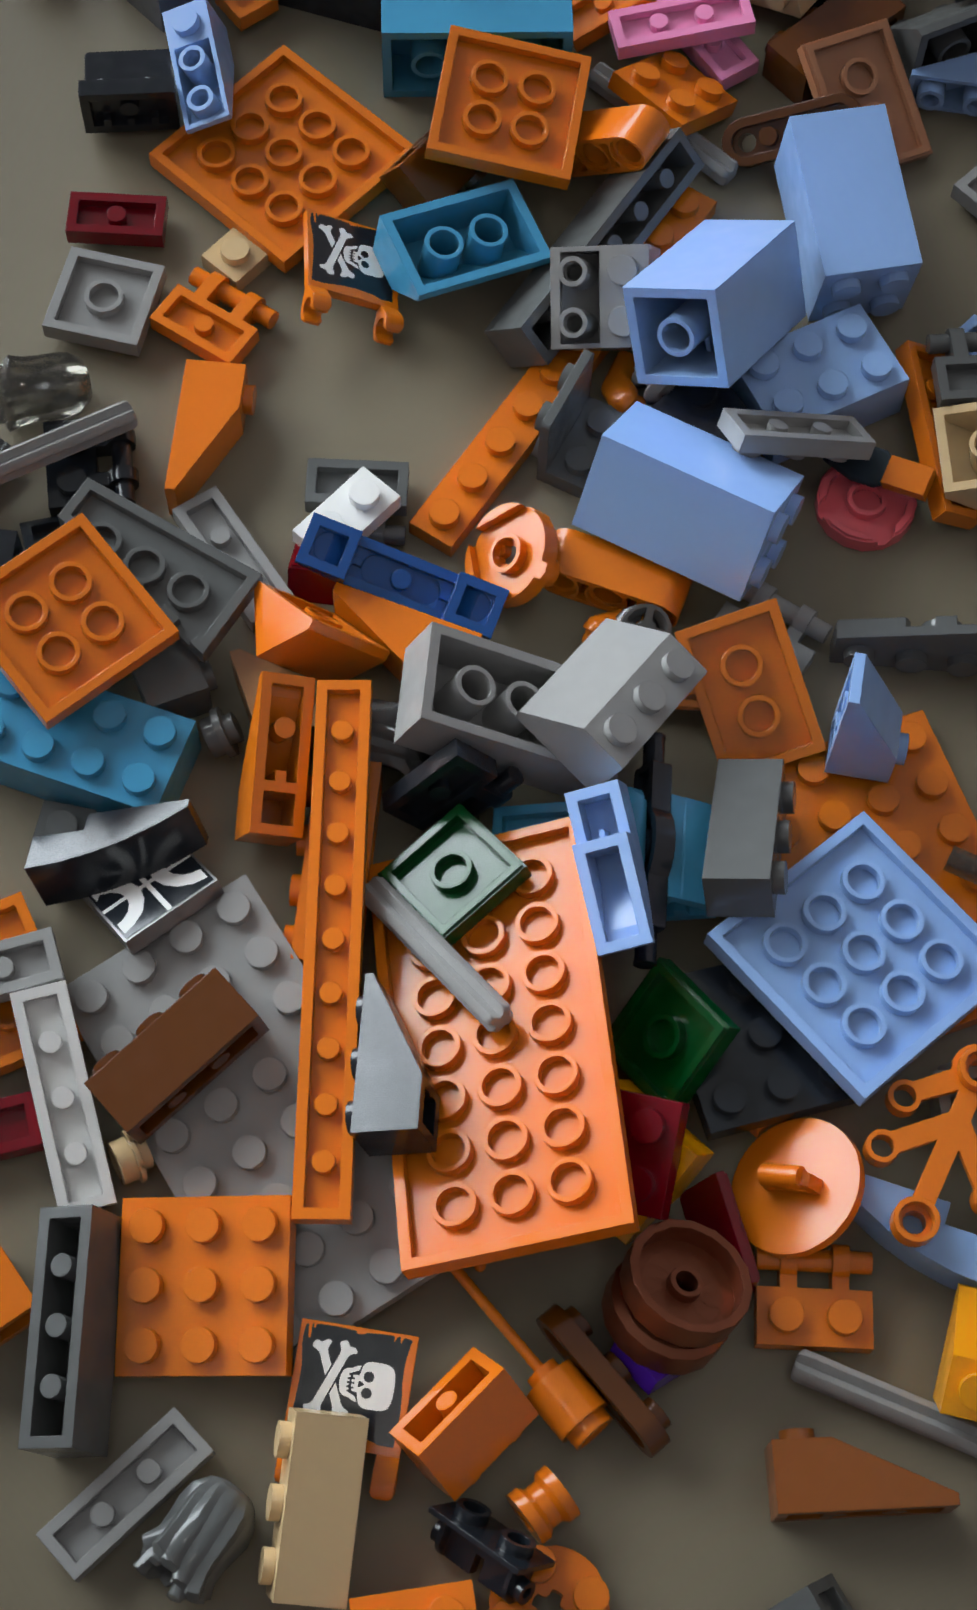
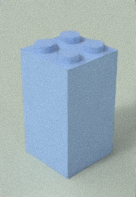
(849, 211)
(715, 302)
(689, 501)

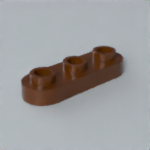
(770, 127)
(639, 1419)

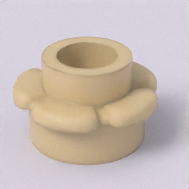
(129, 1158)

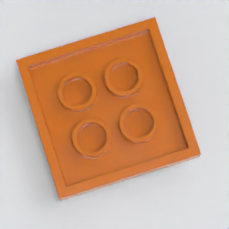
(508, 107)
(74, 621)
(206, 1287)

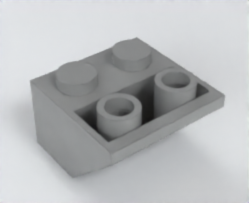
(589, 294)

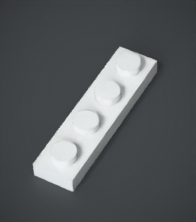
(61, 1098)

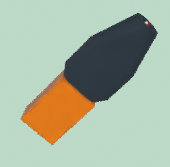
(889, 472)

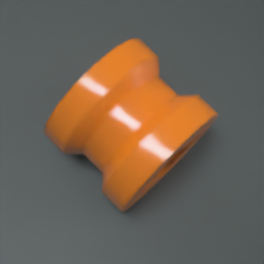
(543, 1505)

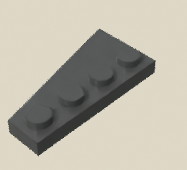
(185, 576)
(893, 642)

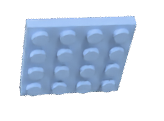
(859, 958)

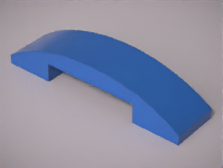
(378, 569)

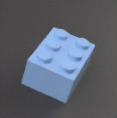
(829, 370)

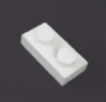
(359, 503)

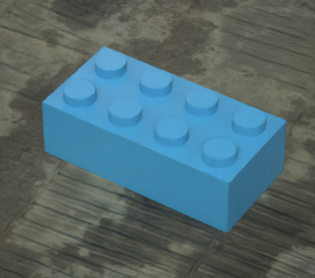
(418, 33)
(100, 756)

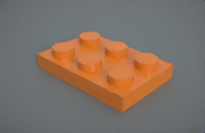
(753, 686)

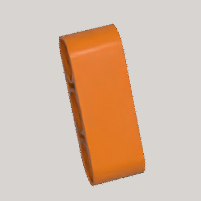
(618, 139)
(613, 577)

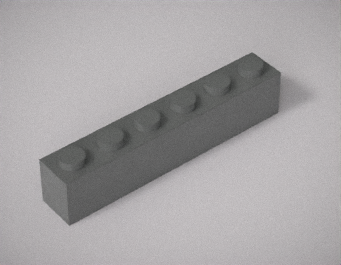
(618, 213)

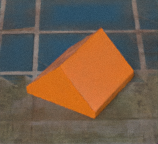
(310, 638)

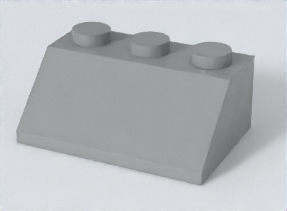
(610, 698)

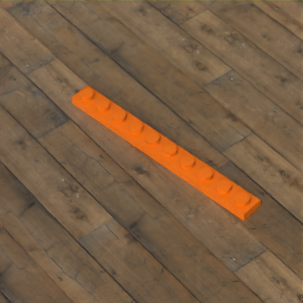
(510, 432)
(332, 952)

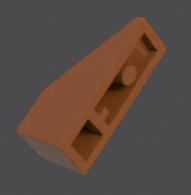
(837, 1481)

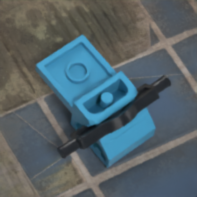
(670, 837)

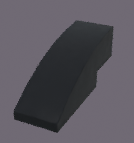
(113, 850)

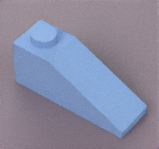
(866, 727)

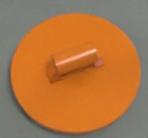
(798, 1187)

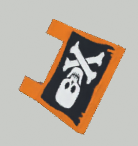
(344, 267)
(357, 1374)

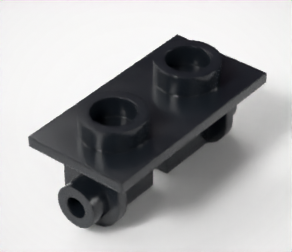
(470, 1532)

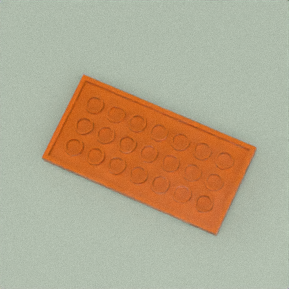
(526, 1113)

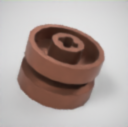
(676, 1296)

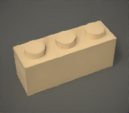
(314, 1508)

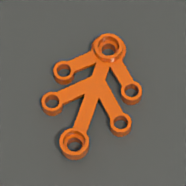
(949, 1131)

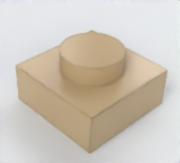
(236, 259)

